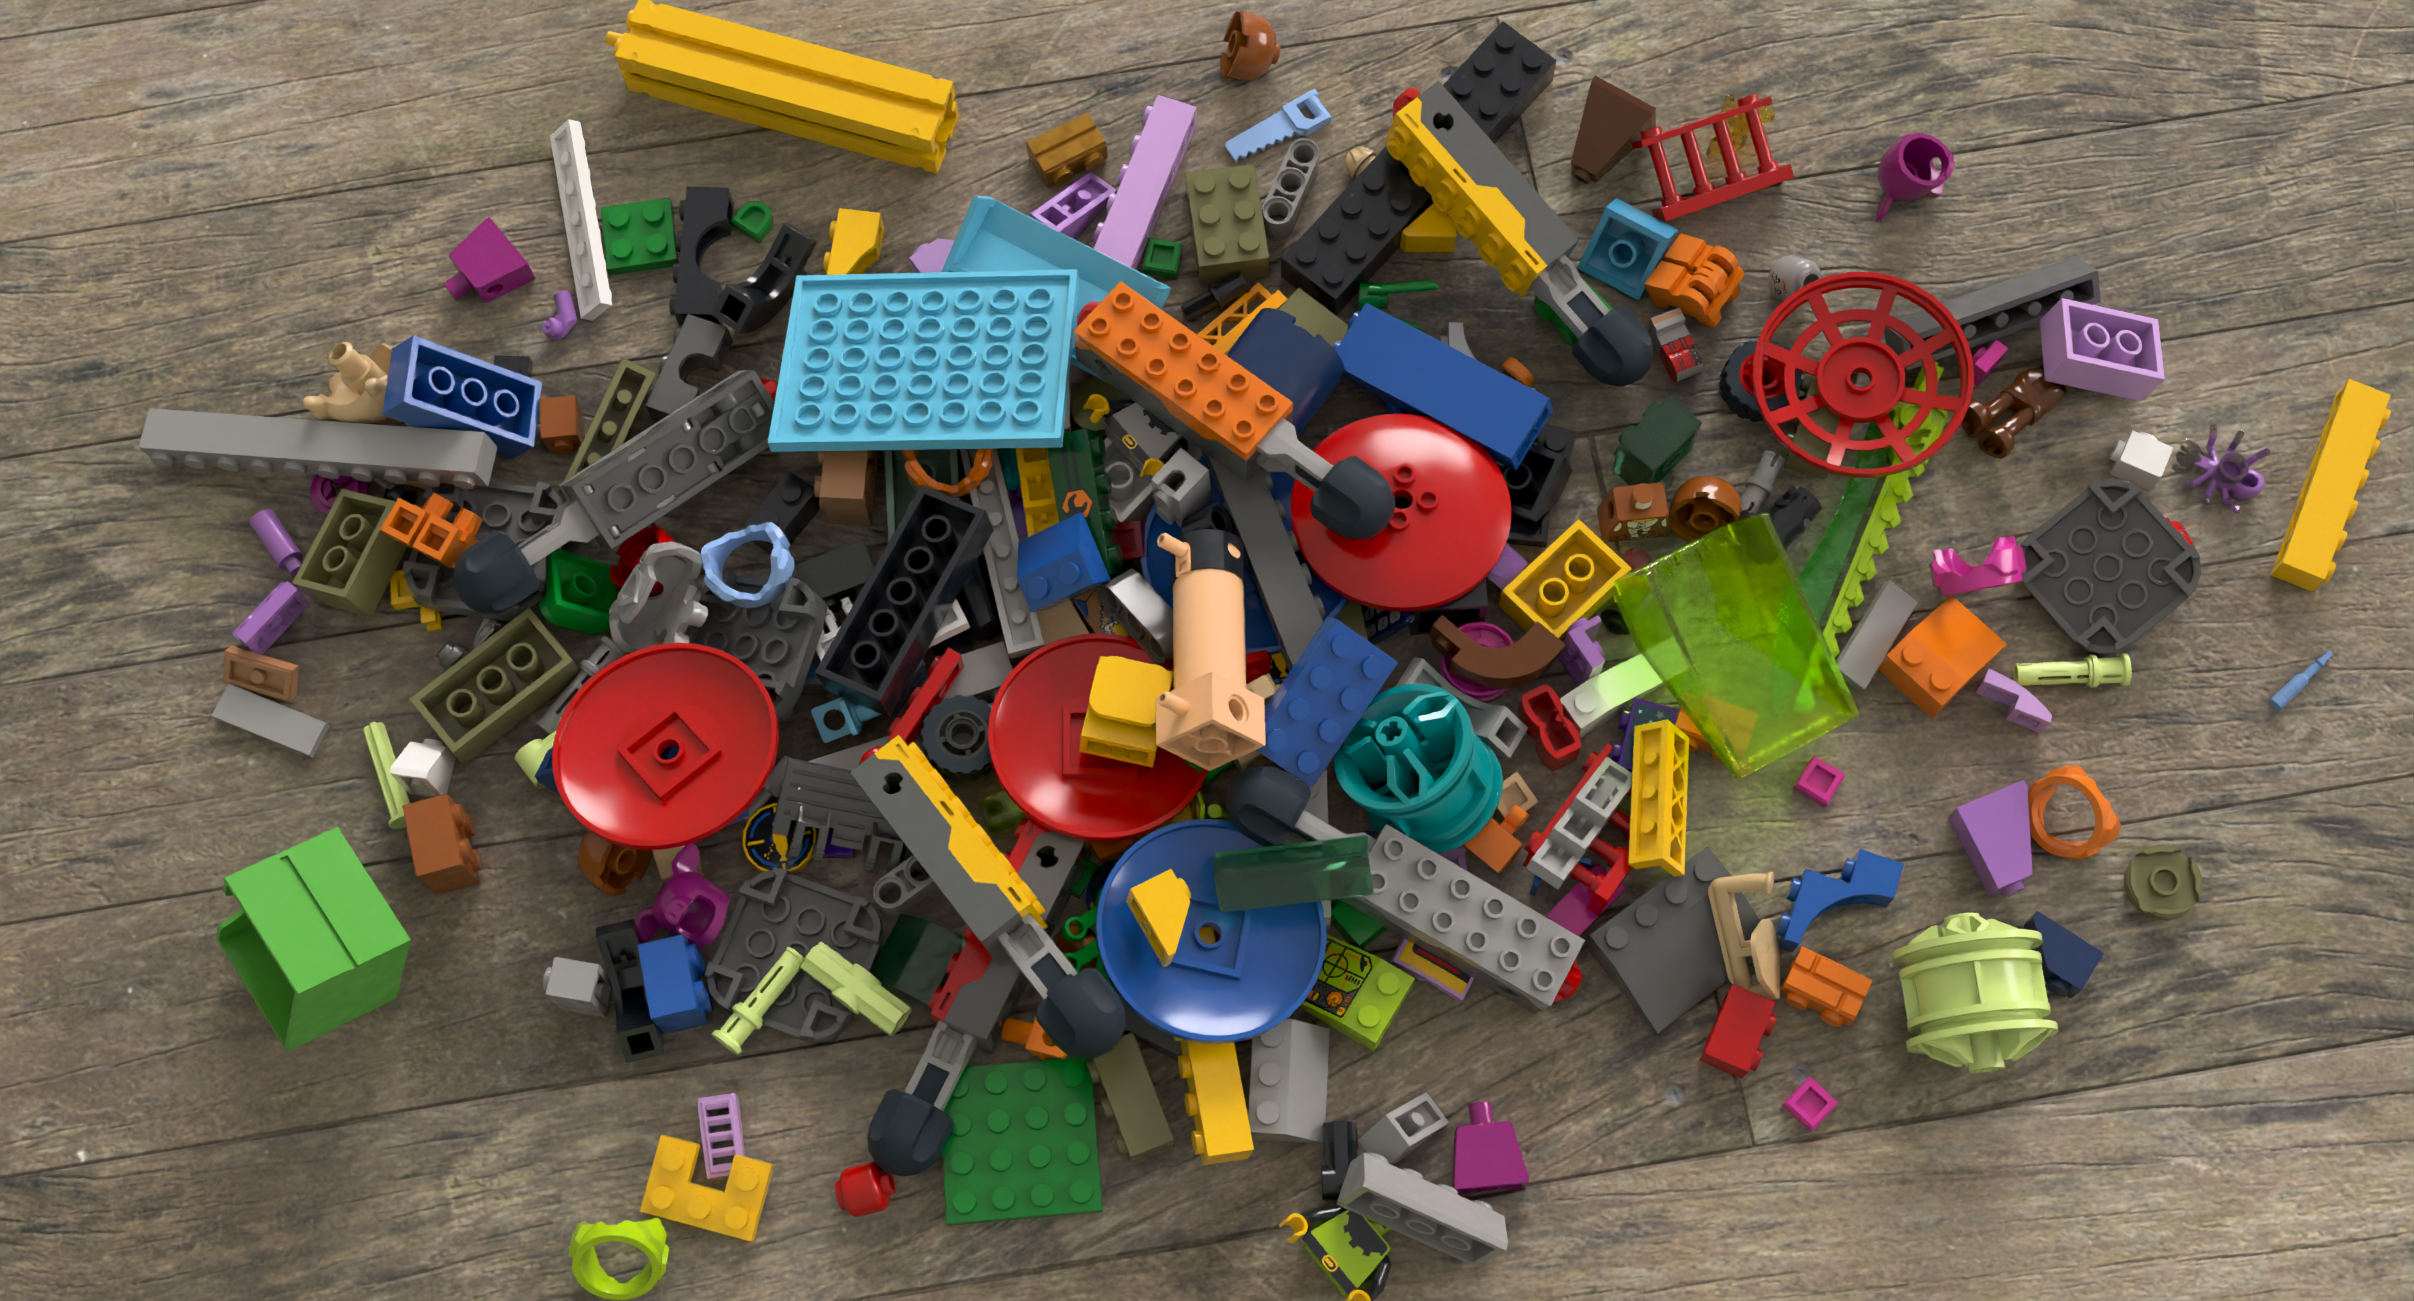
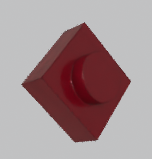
(1131, 539)

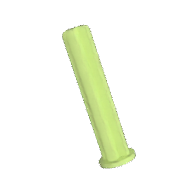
(383, 758)

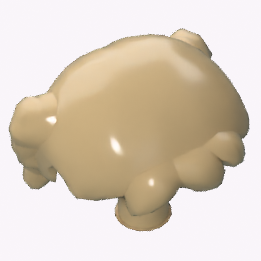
(358, 388)

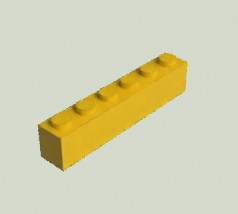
(2332, 485)

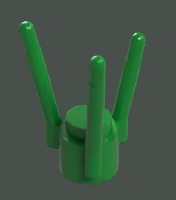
(1377, 294)

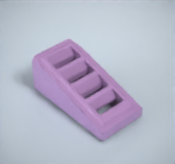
(706, 1122)

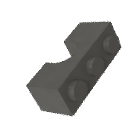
(695, 346)

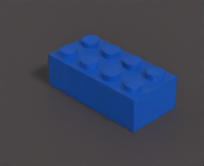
(459, 392)
(1323, 699)

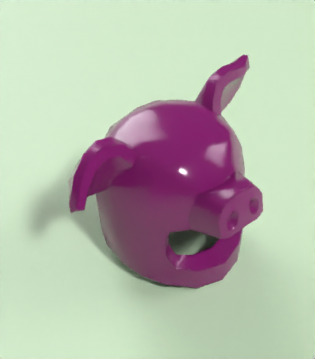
(1909, 172)
(686, 903)

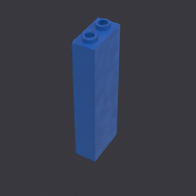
(1442, 384)

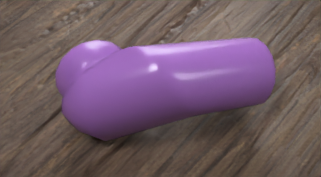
(561, 324)

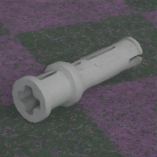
(603, 656)

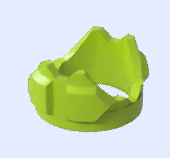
(645, 1235)

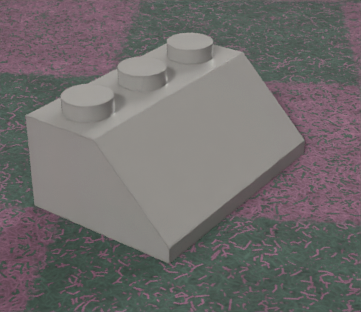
(1289, 1083)

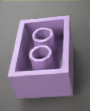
(2101, 349)

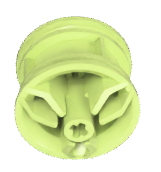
(1974, 992)

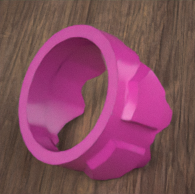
(2000, 568)

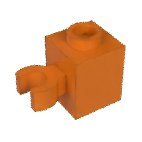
(1497, 842)

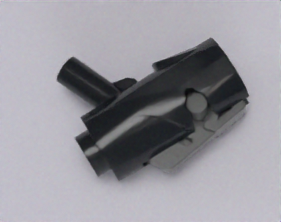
(1791, 515)

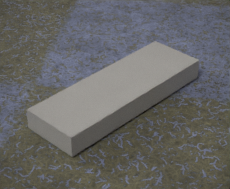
(1875, 635)
(270, 721)

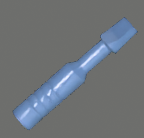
(2297, 683)

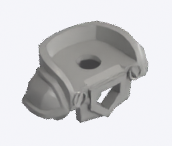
(641, 620)

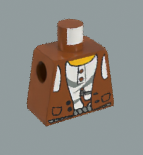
(1637, 513)

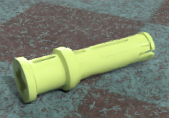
(2089, 671)
(749, 1014)

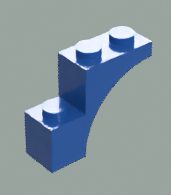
(1868, 881)

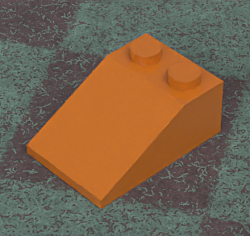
(1941, 656)

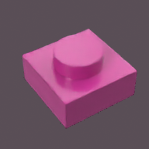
(1987, 360)

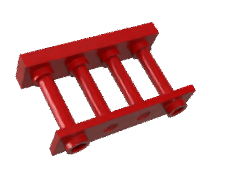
(1736, 181)
(1599, 886)

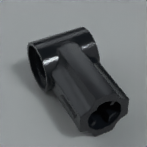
(1339, 1150)

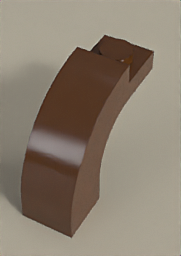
(1496, 666)

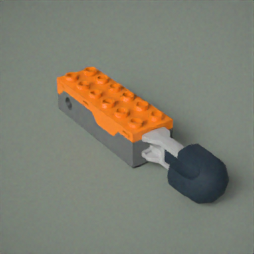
(1222, 408)

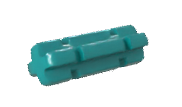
(1010, 467)

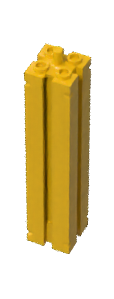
(786, 85)

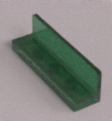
(1293, 873)

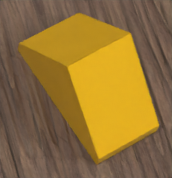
(1430, 233)

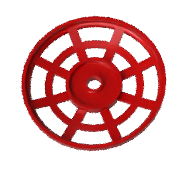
(1864, 356)

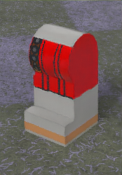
(1675, 345)

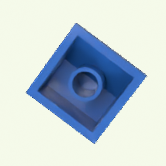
(1059, 564)

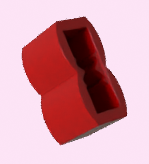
(1554, 735)

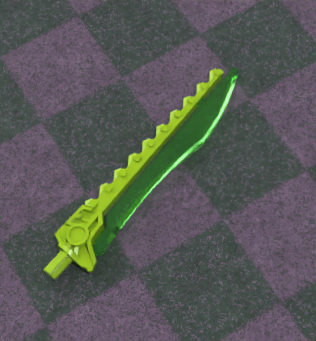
(1827, 561)

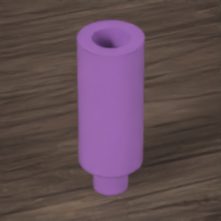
(277, 540)

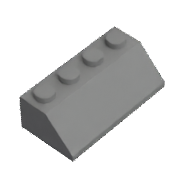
(1423, 1210)

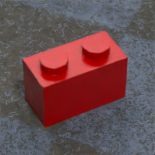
(1738, 1031)

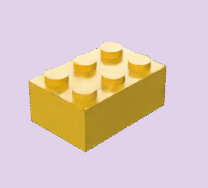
(1564, 582)

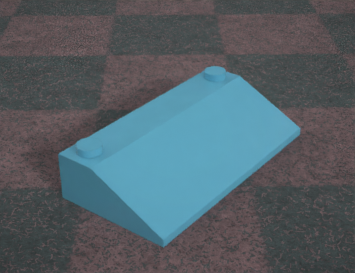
(1007, 240)

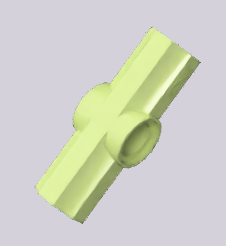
(856, 988)

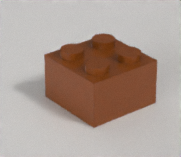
(442, 844)

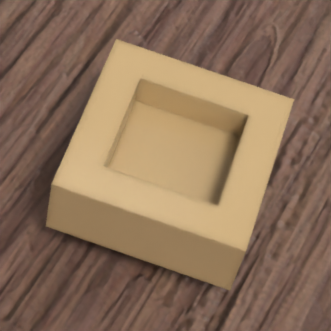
(1515, 793)

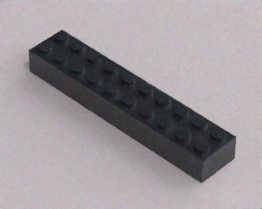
(1383, 200)

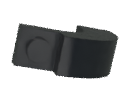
(768, 290)
(634, 1028)

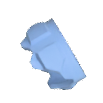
(782, 564)

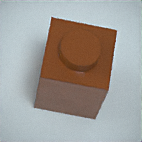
(561, 424)

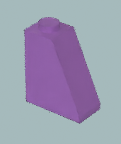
(1997, 838)

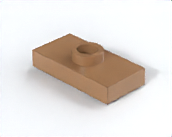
(260, 674)

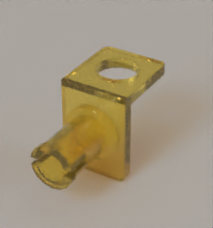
(1738, 126)

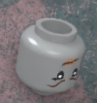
(1791, 274)

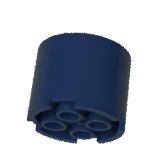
(1289, 361)

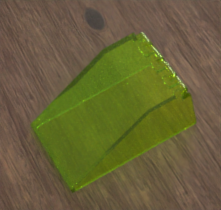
(1737, 644)

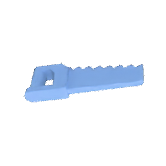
(1280, 126)

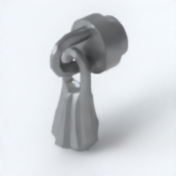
(452, 651)

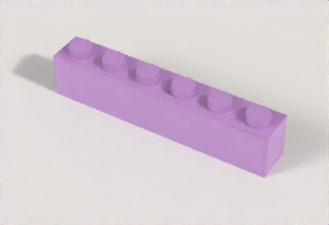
(1146, 180)

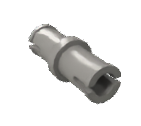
(1760, 484)

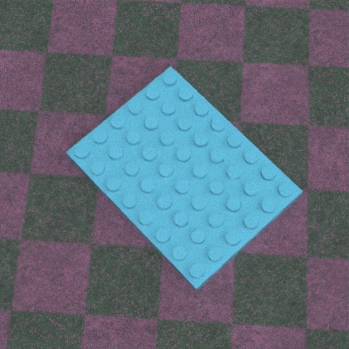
(926, 361)

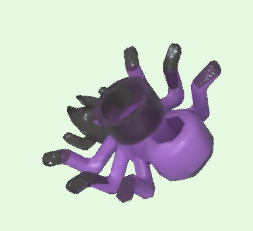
(2228, 474)

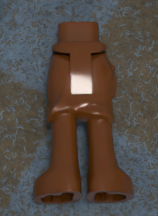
(2027, 396)

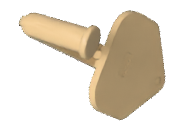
(1763, 942)

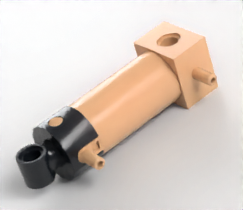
(1210, 711)

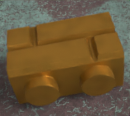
(1067, 151)

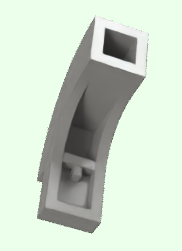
(1490, 722)

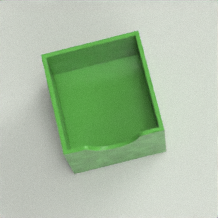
(313, 939)

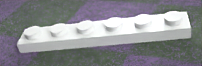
(580, 220)

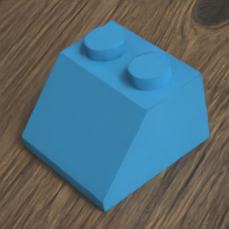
(1626, 248)

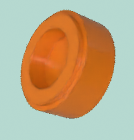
(1517, 371)

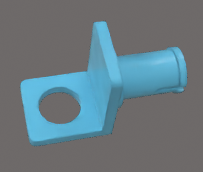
(854, 718)

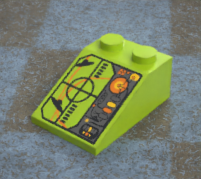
(1357, 993)

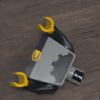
(1136, 433)

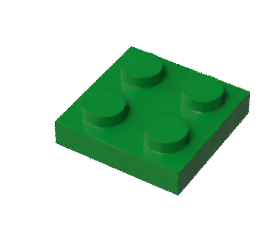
(639, 236)

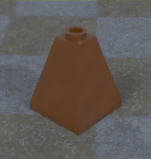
(1607, 129)

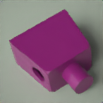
(487, 265)
(1486, 1154)

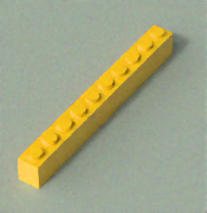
(1214, 1087)

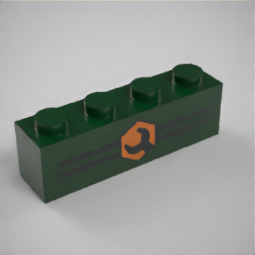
(1084, 487)

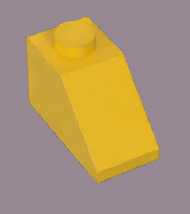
(1161, 911)

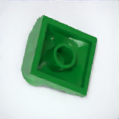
(577, 593)

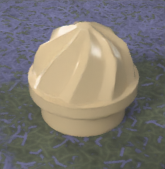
(1358, 160)

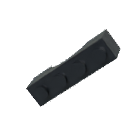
(705, 220)

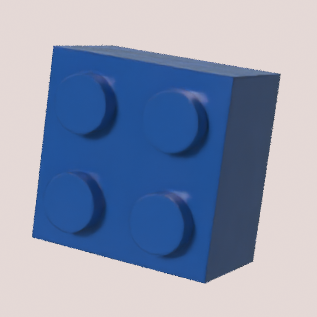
(674, 984)

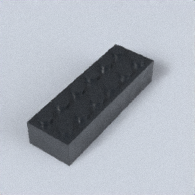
(904, 601)

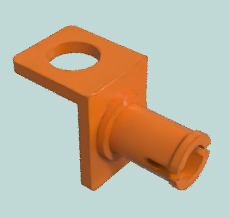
(1033, 1037)

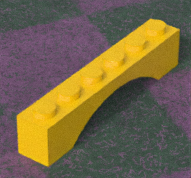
(855, 241)

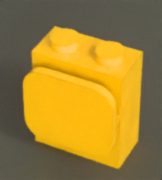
(1123, 710)

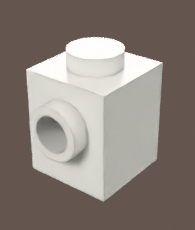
(2140, 459)

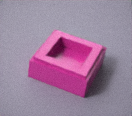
(1819, 781)
(1810, 1104)

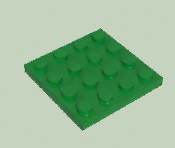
(1022, 1143)

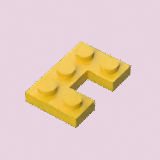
(730, 1212)

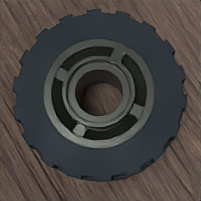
(941, 726)

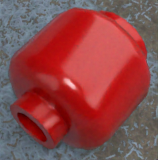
(864, 1189)

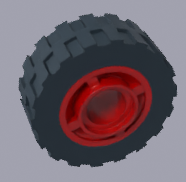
(1738, 388)

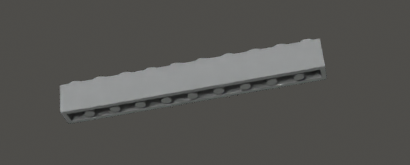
(318, 448)

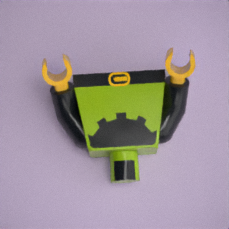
(1345, 1248)

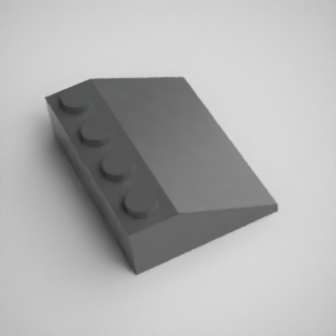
(1667, 944)

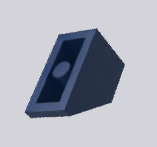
(2065, 957)

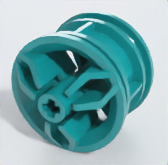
(1408, 744)

